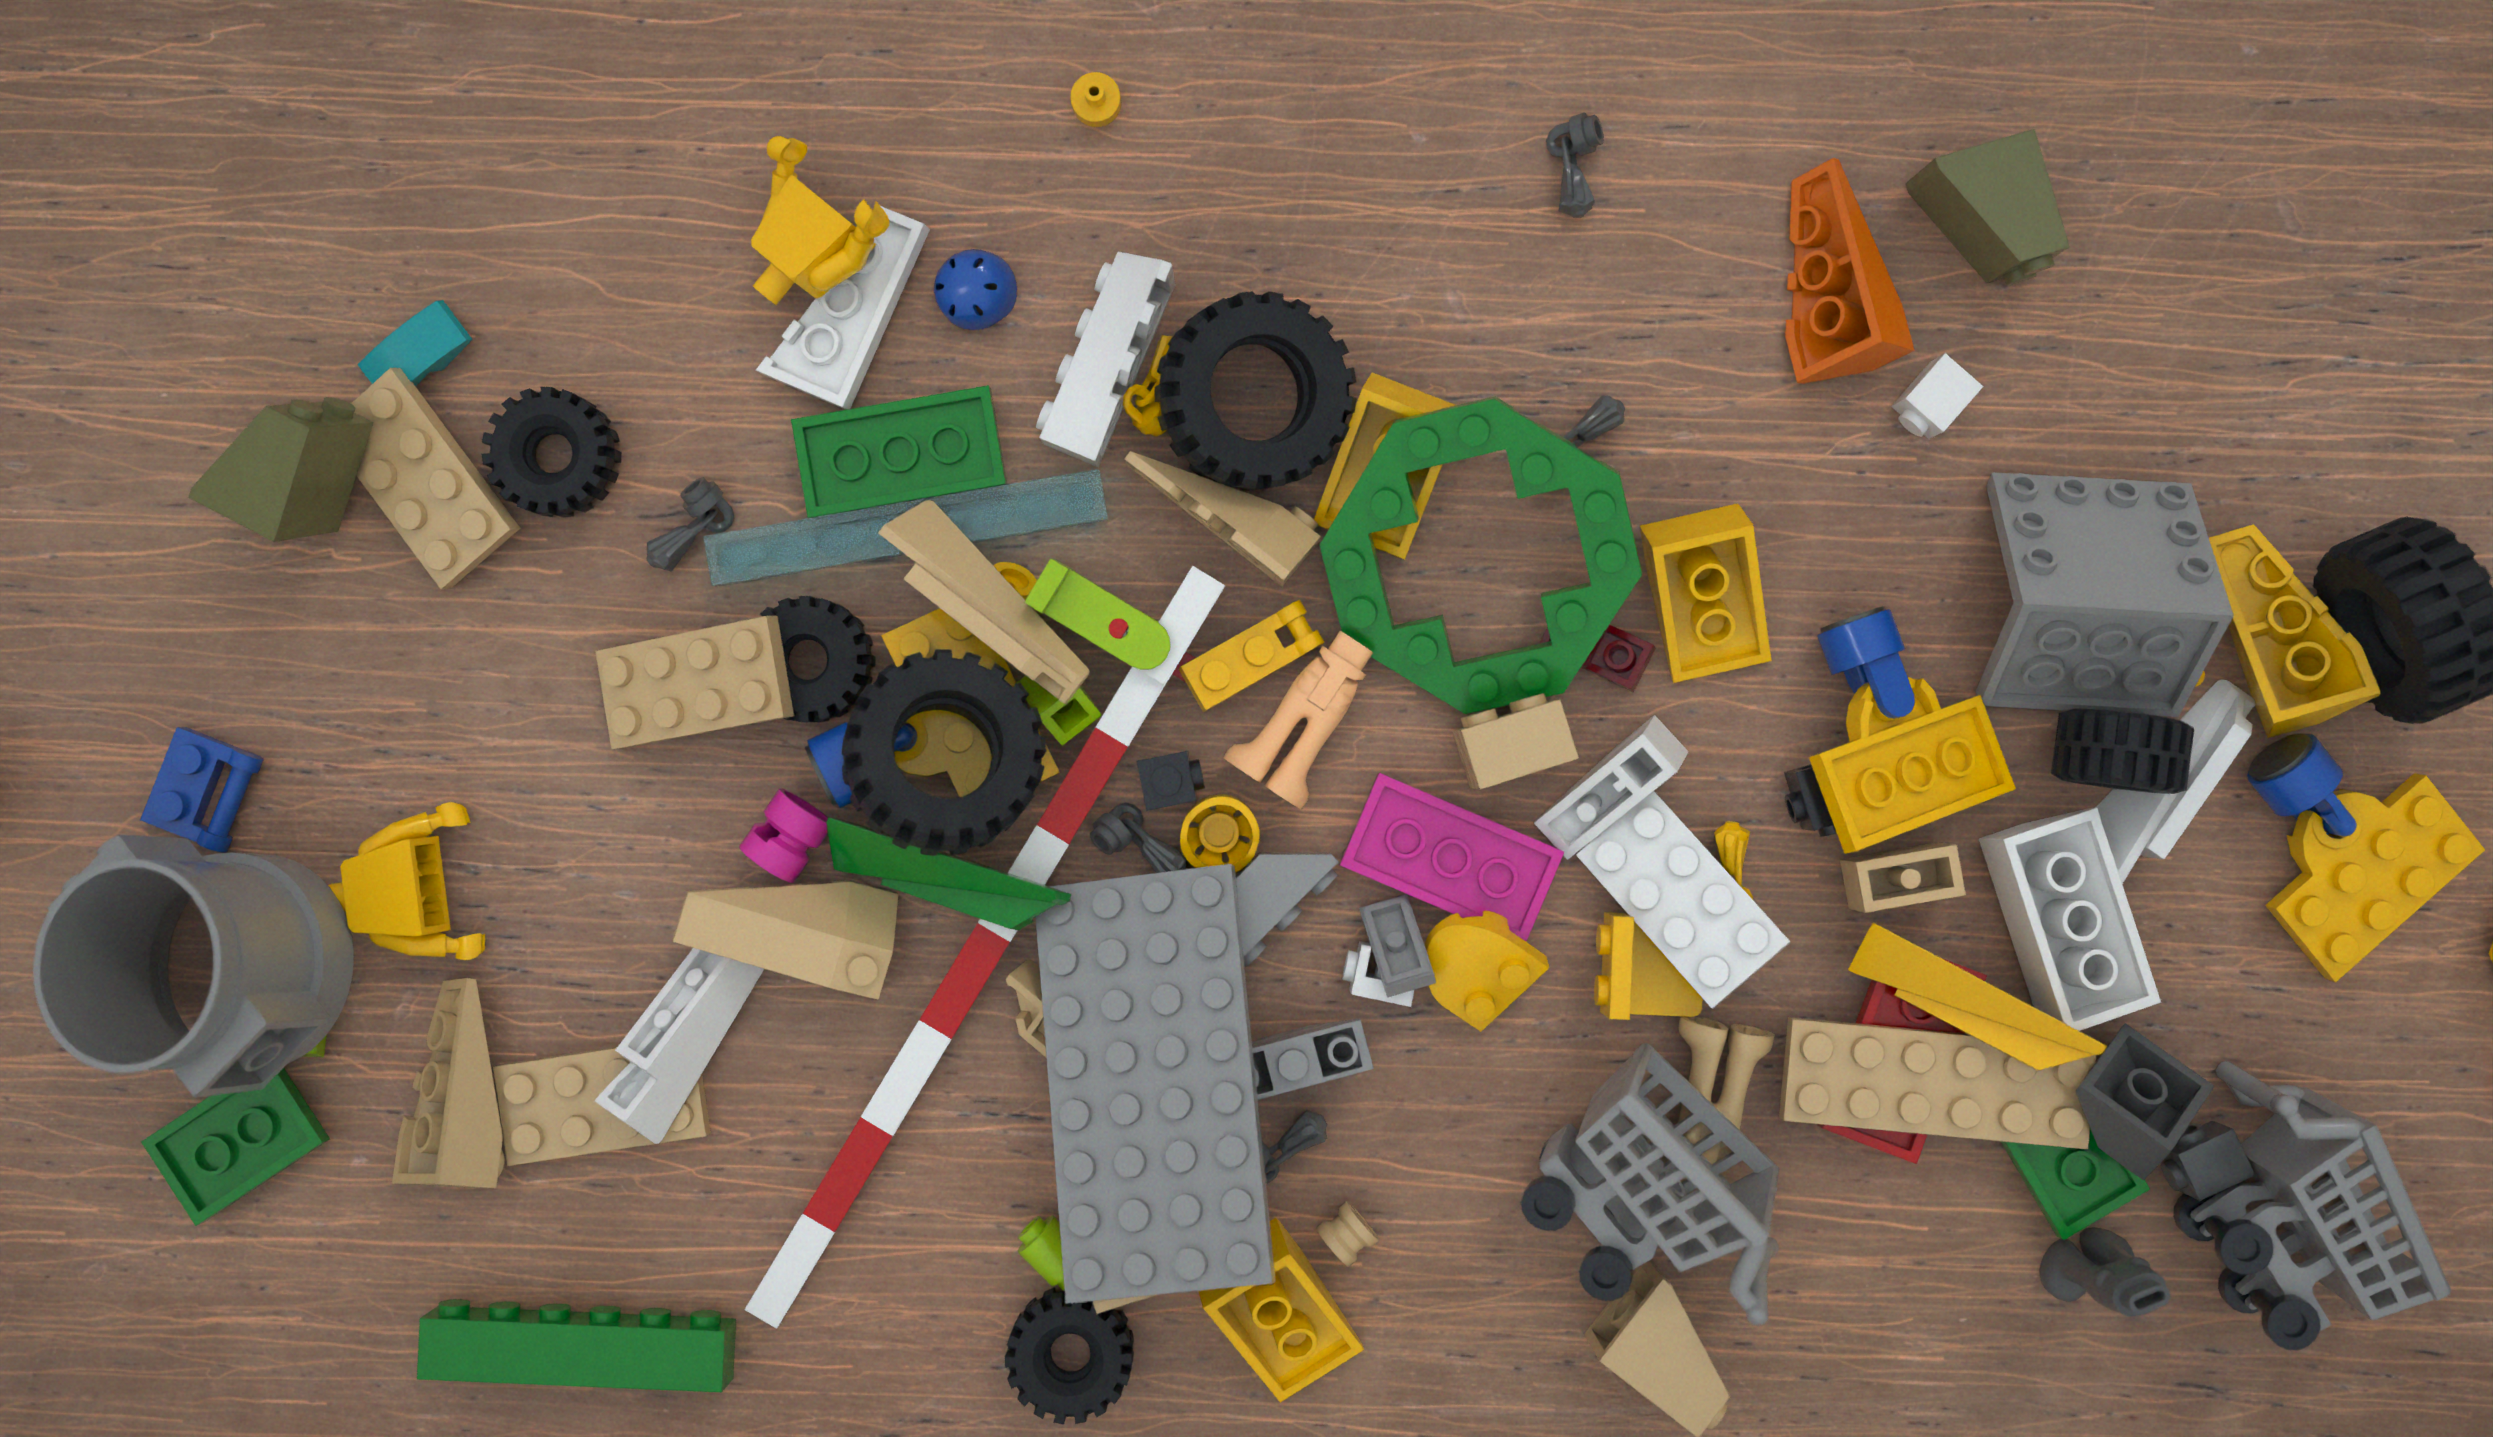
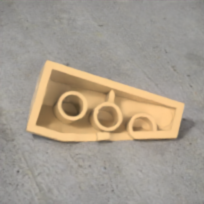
(1250, 525)

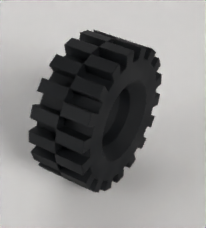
(515, 446)
(846, 651)
(1064, 1391)

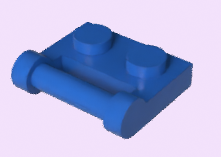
(188, 783)

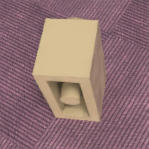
(1902, 877)

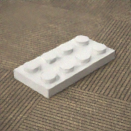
(1683, 899)

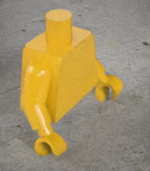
(807, 236)
(400, 891)

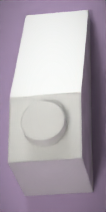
(1613, 787)

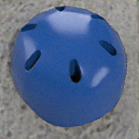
(968, 287)

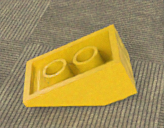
(1375, 411)
(1707, 591)
(1285, 1328)

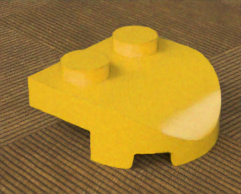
(1480, 966)

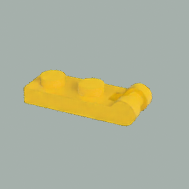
(1249, 657)

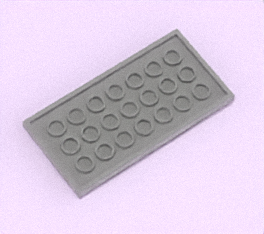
(1153, 1087)

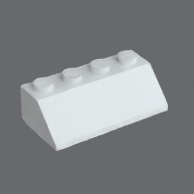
(2070, 919)

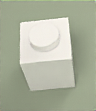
(1936, 397)

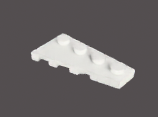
(842, 329)

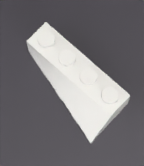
(1107, 357)

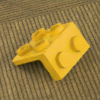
(1638, 975)

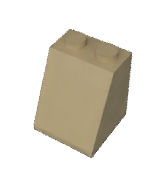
(1658, 1352)

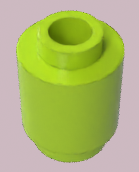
(1043, 1249)

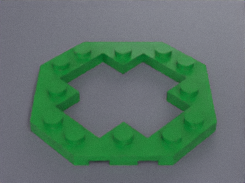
(1538, 464)

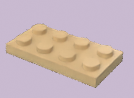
(428, 482)
(695, 682)
(553, 1112)

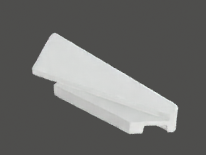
(2153, 822)
(676, 1041)

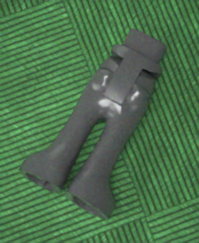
(2105, 1272)

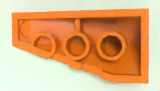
(1842, 294)

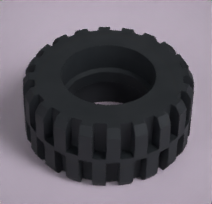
(1319, 379)
(2418, 614)
(955, 687)

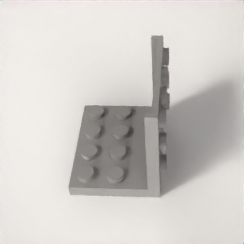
(2106, 593)

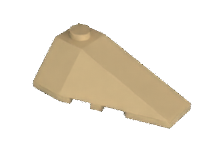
(813, 932)
(457, 1119)

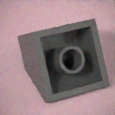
(2140, 1101)

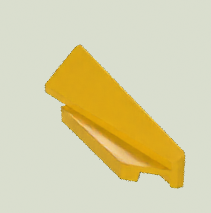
(1969, 1002)

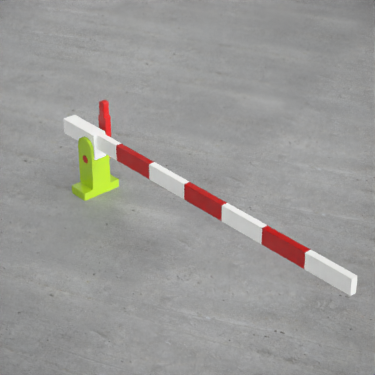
(1155, 654)

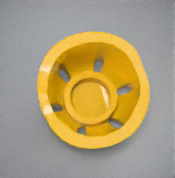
(1219, 832)

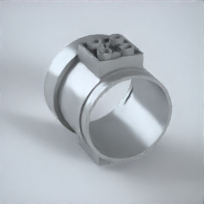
(275, 975)

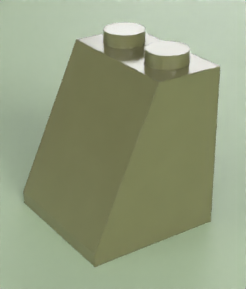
(1995, 207)
(289, 470)

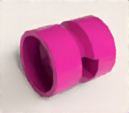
(785, 836)

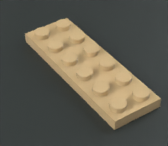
(1927, 1085)

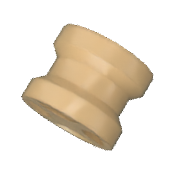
(1347, 1234)

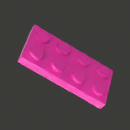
(1450, 856)

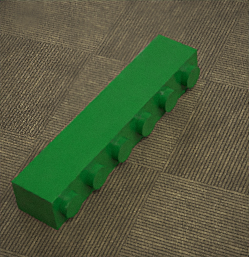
(576, 1347)

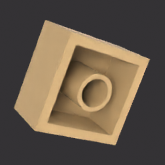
(1514, 743)

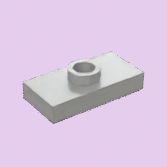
(1397, 945)

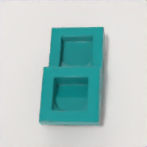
(419, 345)

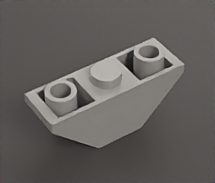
(1273, 887)
(1309, 1056)

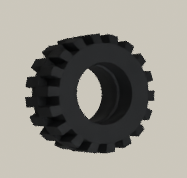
(2123, 750)

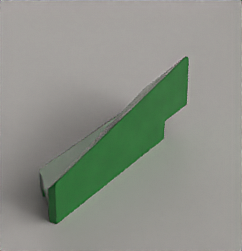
(941, 878)

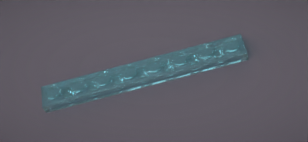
(855, 538)

